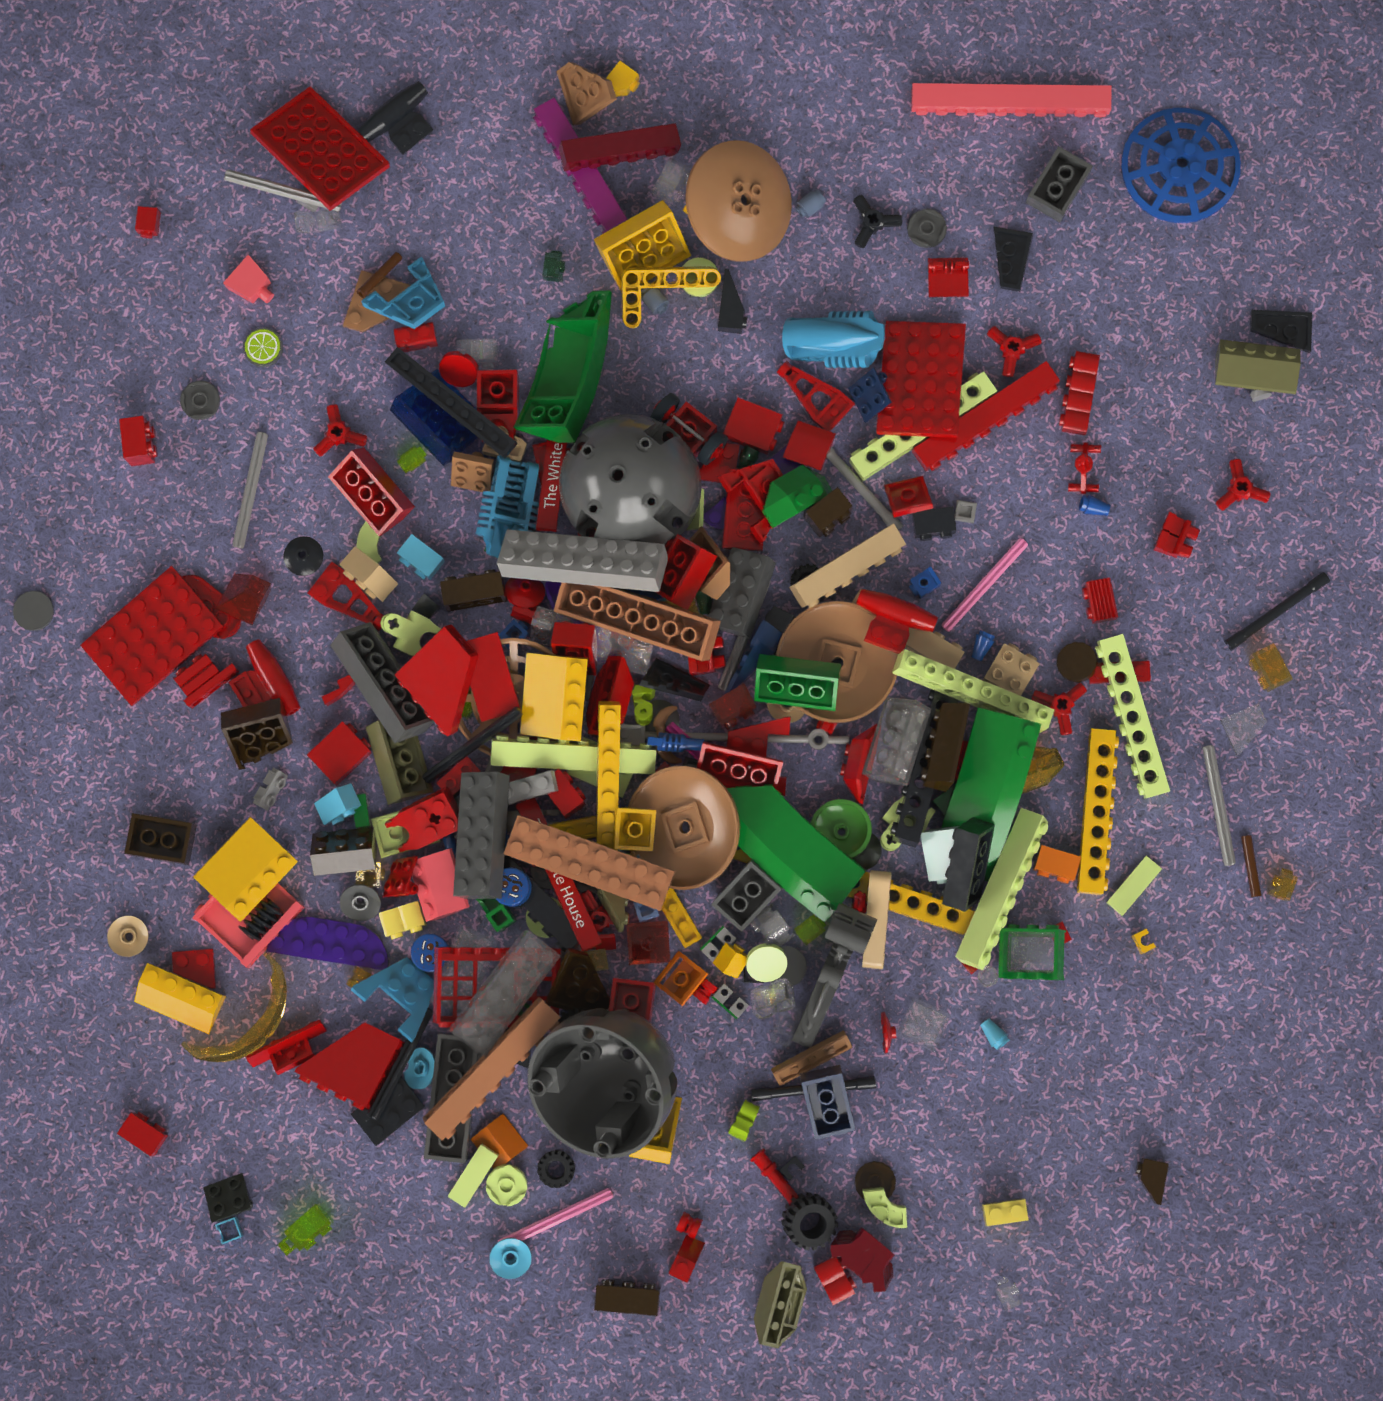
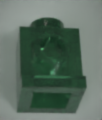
(553, 267)

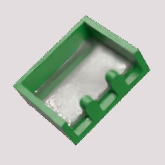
(1031, 952)

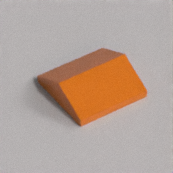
(683, 980)
(502, 1139)

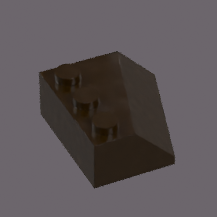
(256, 731)

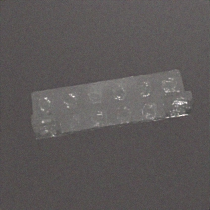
(608, 642)

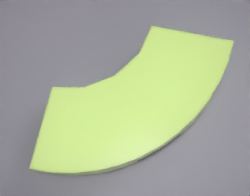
(368, 541)
(884, 1209)

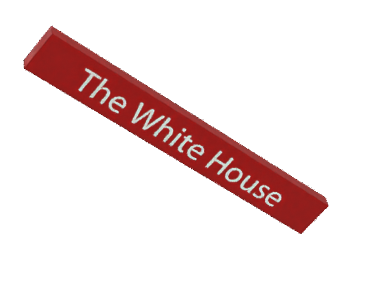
(550, 495)
(566, 890)

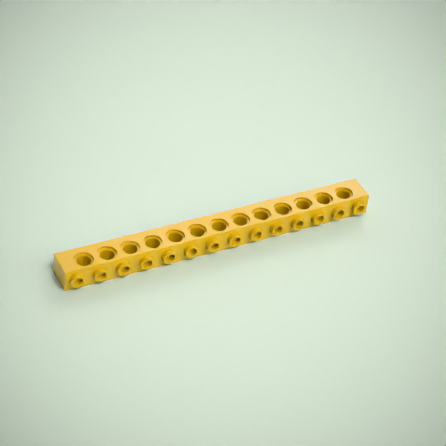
(901, 907)

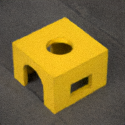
(1137, 939)

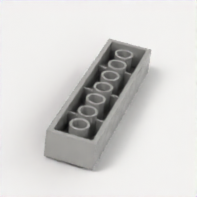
(582, 560)

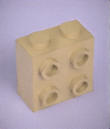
(1011, 669)

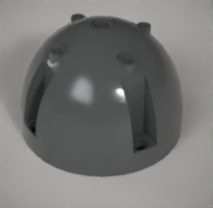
(656, 472)
(599, 1091)

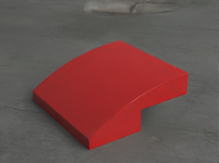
(809, 445)

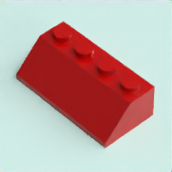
(371, 491)
(739, 767)

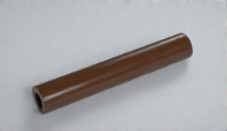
(379, 274)
(1251, 866)

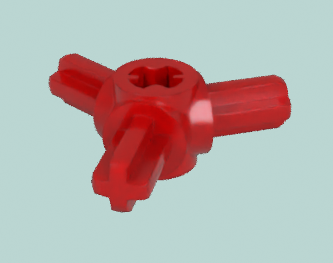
(1008, 354)
(346, 435)
(1238, 480)
(1069, 699)
(594, 909)

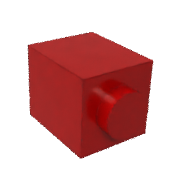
(147, 221)

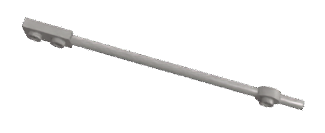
(636, 734)

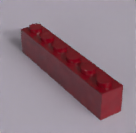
(619, 147)

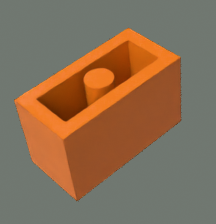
(1057, 864)

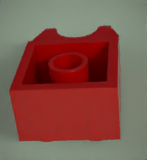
(499, 408)
(423, 824)

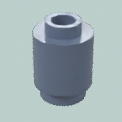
(810, 204)
(655, 300)

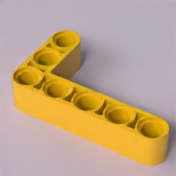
(660, 282)

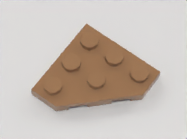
(584, 92)
(361, 318)

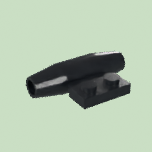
(399, 120)

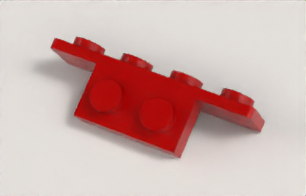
(290, 1049)

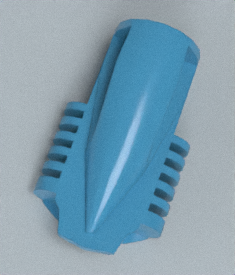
(838, 341)
(508, 503)

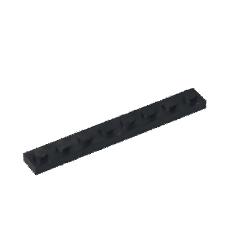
(451, 402)

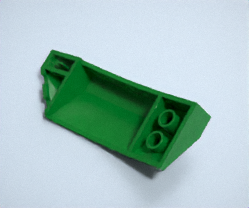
(568, 371)
(993, 775)
(793, 850)

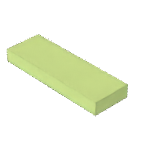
(1134, 885)
(473, 1175)

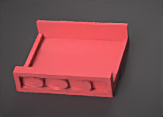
(225, 928)

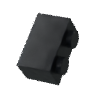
(934, 523)

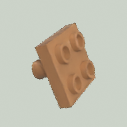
(472, 471)

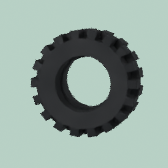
(821, 1232)

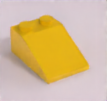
(661, 1145)

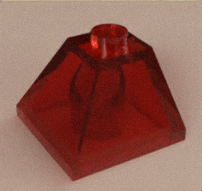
(244, 597)

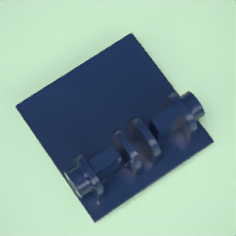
(870, 394)

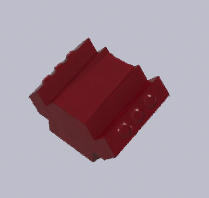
(864, 1257)

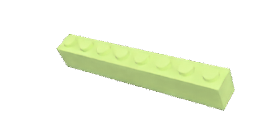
(567, 754)
(1002, 889)

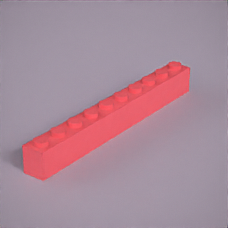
(1011, 99)

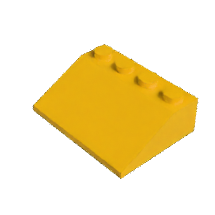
(643, 241)
(554, 696)
(245, 869)

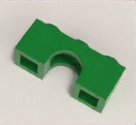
(497, 914)

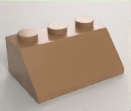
(719, 575)

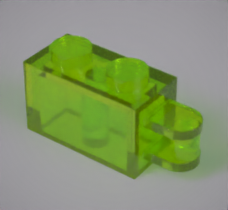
(306, 1230)

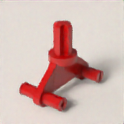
(1084, 464)

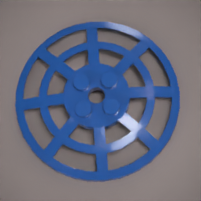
(1176, 175)

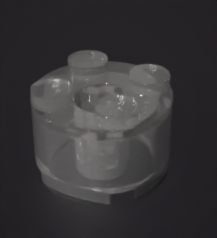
(772, 926)

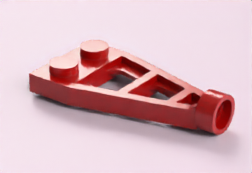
(835, 409)
(330, 582)

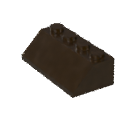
(945, 745)

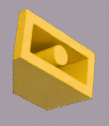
(623, 79)

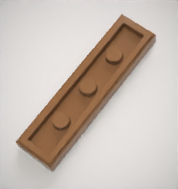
(811, 1058)

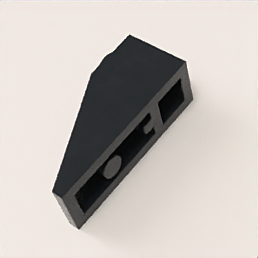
(731, 309)

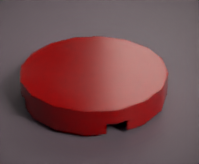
(458, 369)

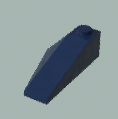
(764, 642)

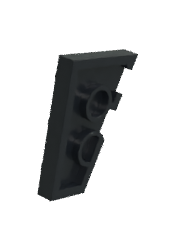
(1284, 327)

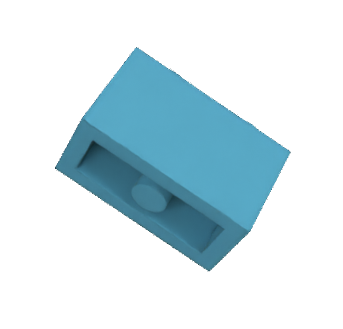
(420, 557)
(337, 805)

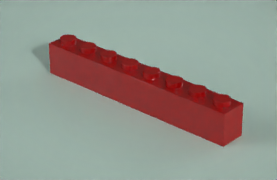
(988, 415)

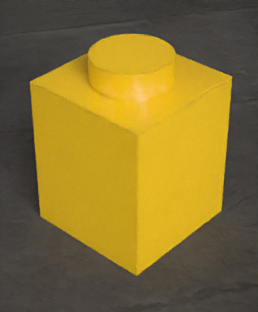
(731, 959)

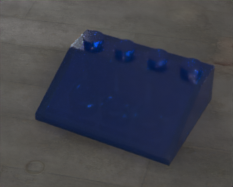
(431, 424)

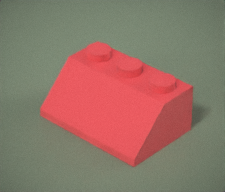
(435, 881)

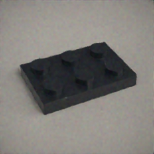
(399, 1109)

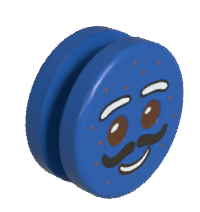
(515, 887)
(423, 951)

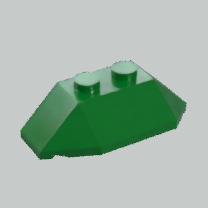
(794, 494)

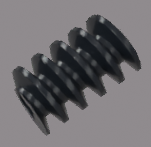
(261, 920)

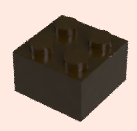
(828, 513)

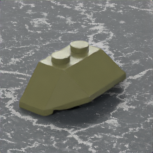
(779, 1304)

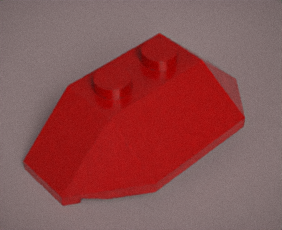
(611, 684)
(852, 771)

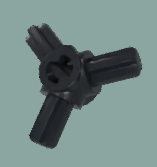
(867, 214)

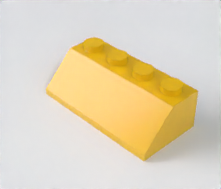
(178, 998)

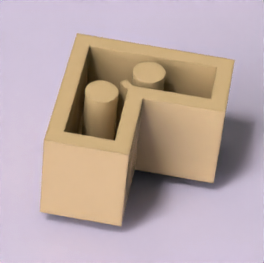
(368, 574)

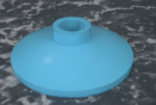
(415, 1075)
(513, 1267)

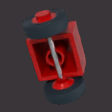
(692, 426)

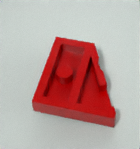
(721, 465)
(196, 966)

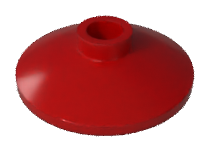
(524, 597)
(888, 1031)

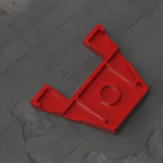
(757, 482)
(755, 740)

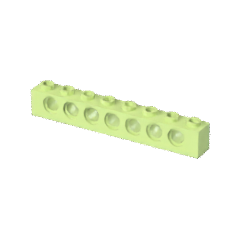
(866, 469)
(1118, 645)
(969, 688)

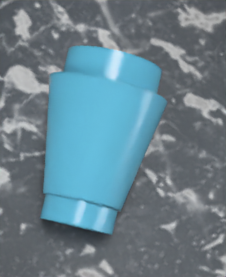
(994, 1034)

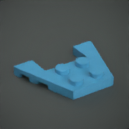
(413, 304)
(406, 986)

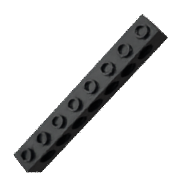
(911, 834)

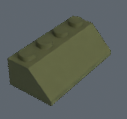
(1257, 366)
(398, 765)

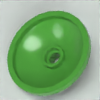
(848, 816)

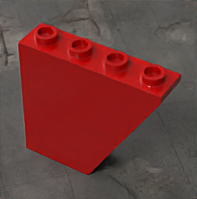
(441, 678)
(353, 1065)

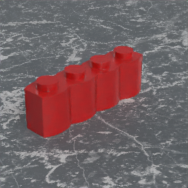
(1080, 393)

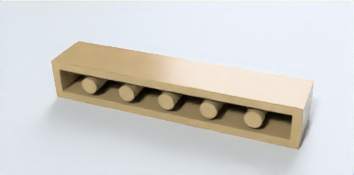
(846, 566)
(932, 645)

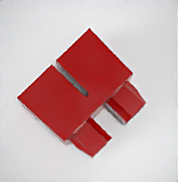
(1173, 535)
(699, 667)

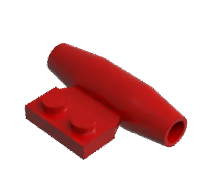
(893, 619)
(264, 681)

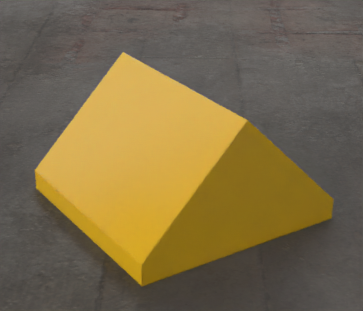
(634, 829)

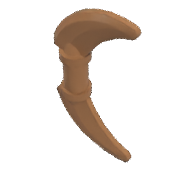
(659, 724)

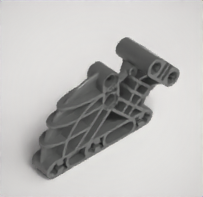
(849, 932)

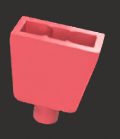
(249, 282)

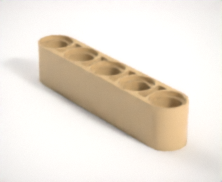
(878, 908)

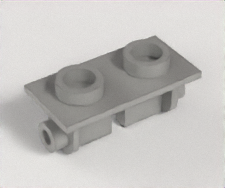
(266, 797)

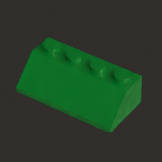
(797, 682)

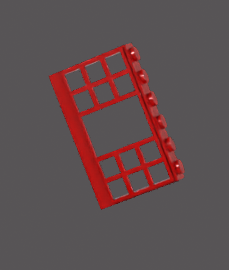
(470, 954)

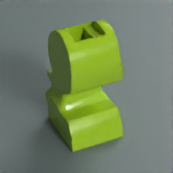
(643, 709)
(744, 1120)

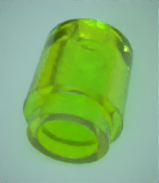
(412, 459)

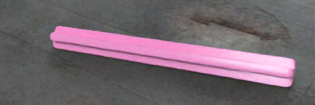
(984, 584)
(561, 1215)

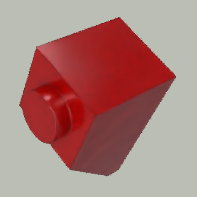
(686, 1258)

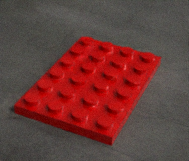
(320, 148)
(922, 378)
(152, 635)

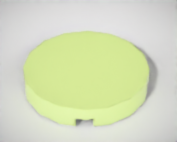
(699, 291)
(766, 962)
(506, 1185)

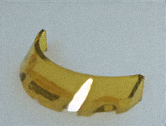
(258, 1033)

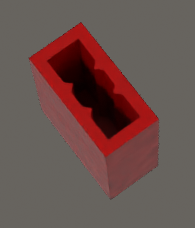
(753, 426)
(340, 752)

